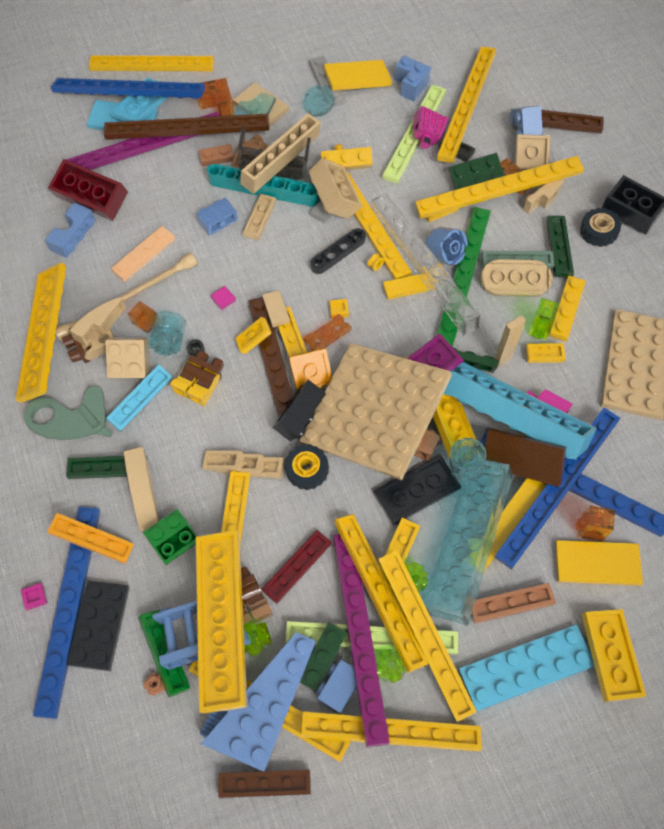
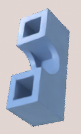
(64, 241)

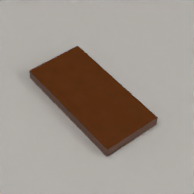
(526, 456)

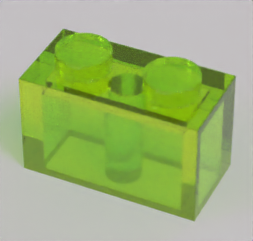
(543, 319)

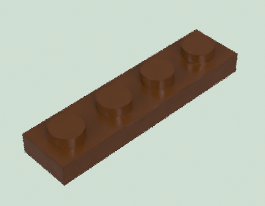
(572, 121)
(264, 783)

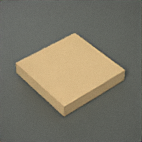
(532, 151)

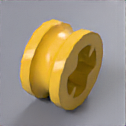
(376, 262)

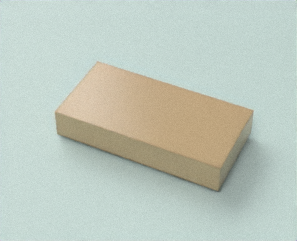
(276, 308)

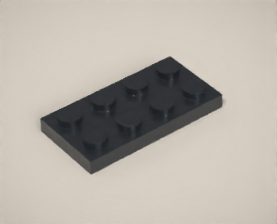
(98, 626)

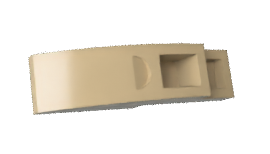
(543, 196)

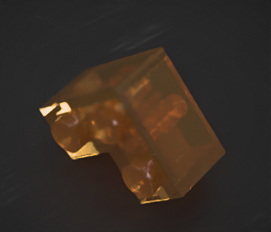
(217, 95)

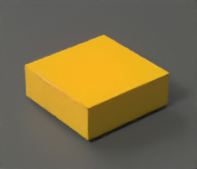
(339, 307)

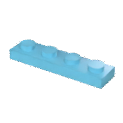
(139, 398)

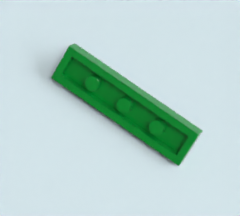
(173, 679)

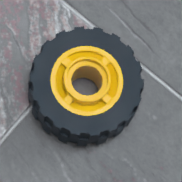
(304, 456)

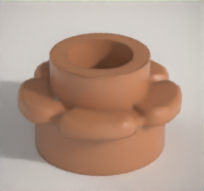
(148, 684)

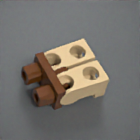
(86, 353)

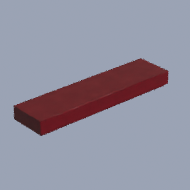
(296, 567)

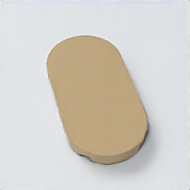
(516, 277)

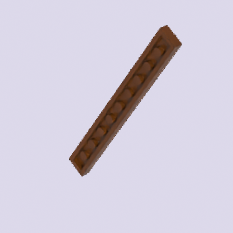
(185, 126)

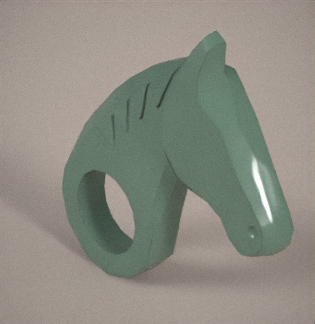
(70, 424)

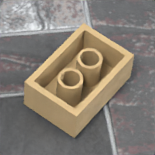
(335, 188)

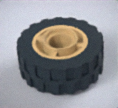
(600, 227)

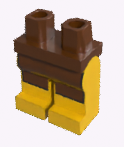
(198, 378)

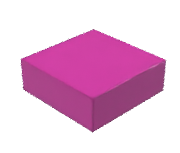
(223, 298)
(34, 596)

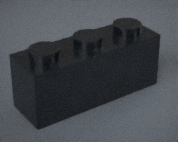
(299, 411)

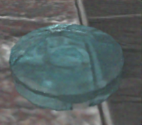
(318, 100)

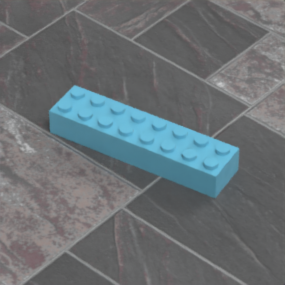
(519, 410)

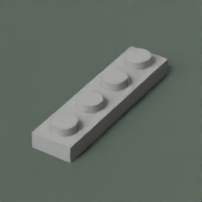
(317, 67)

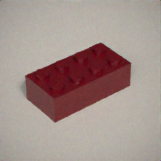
(88, 189)

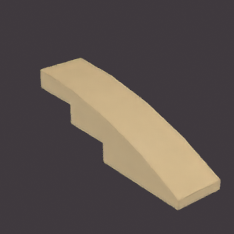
(237, 461)
(141, 487)

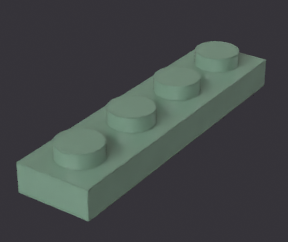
(544, 256)

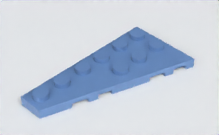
(252, 731)

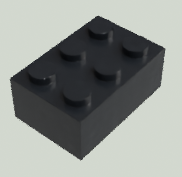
(635, 204)

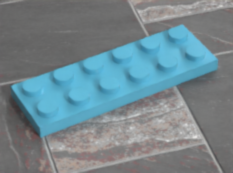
(526, 667)

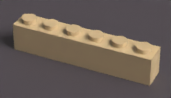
(280, 153)

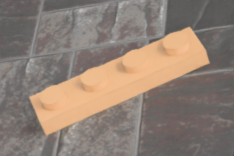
(142, 253)

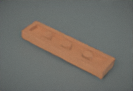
(513, 603)

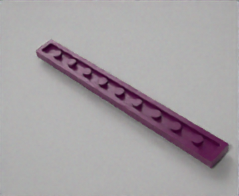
(127, 149)
(361, 649)

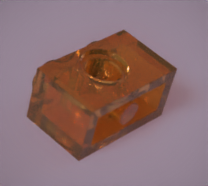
(595, 523)

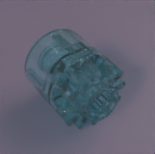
(167, 333)
(467, 459)

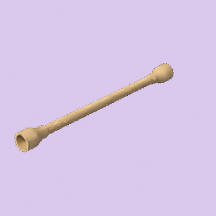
(186, 262)

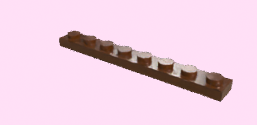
(272, 359)

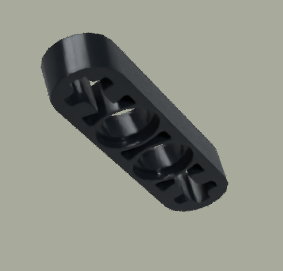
(335, 248)

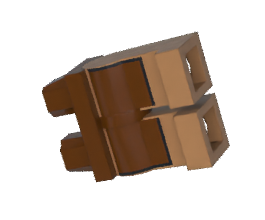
(254, 598)

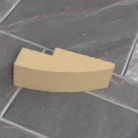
(97, 321)

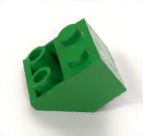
(171, 537)

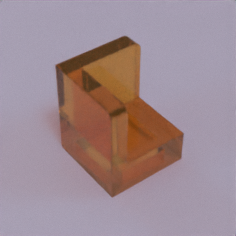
(142, 316)

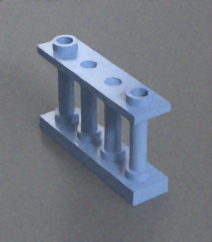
(175, 657)

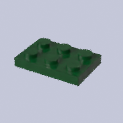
(476, 171)

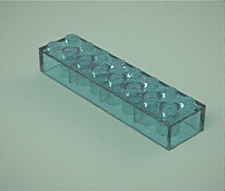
(468, 544)

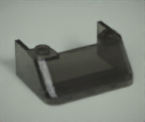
(294, 169)

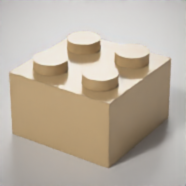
(127, 357)

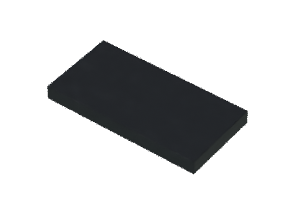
(417, 490)

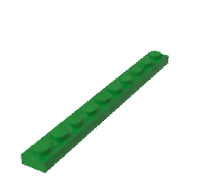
(466, 267)

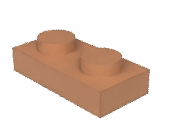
(216, 155)

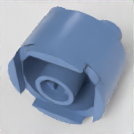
(447, 245)

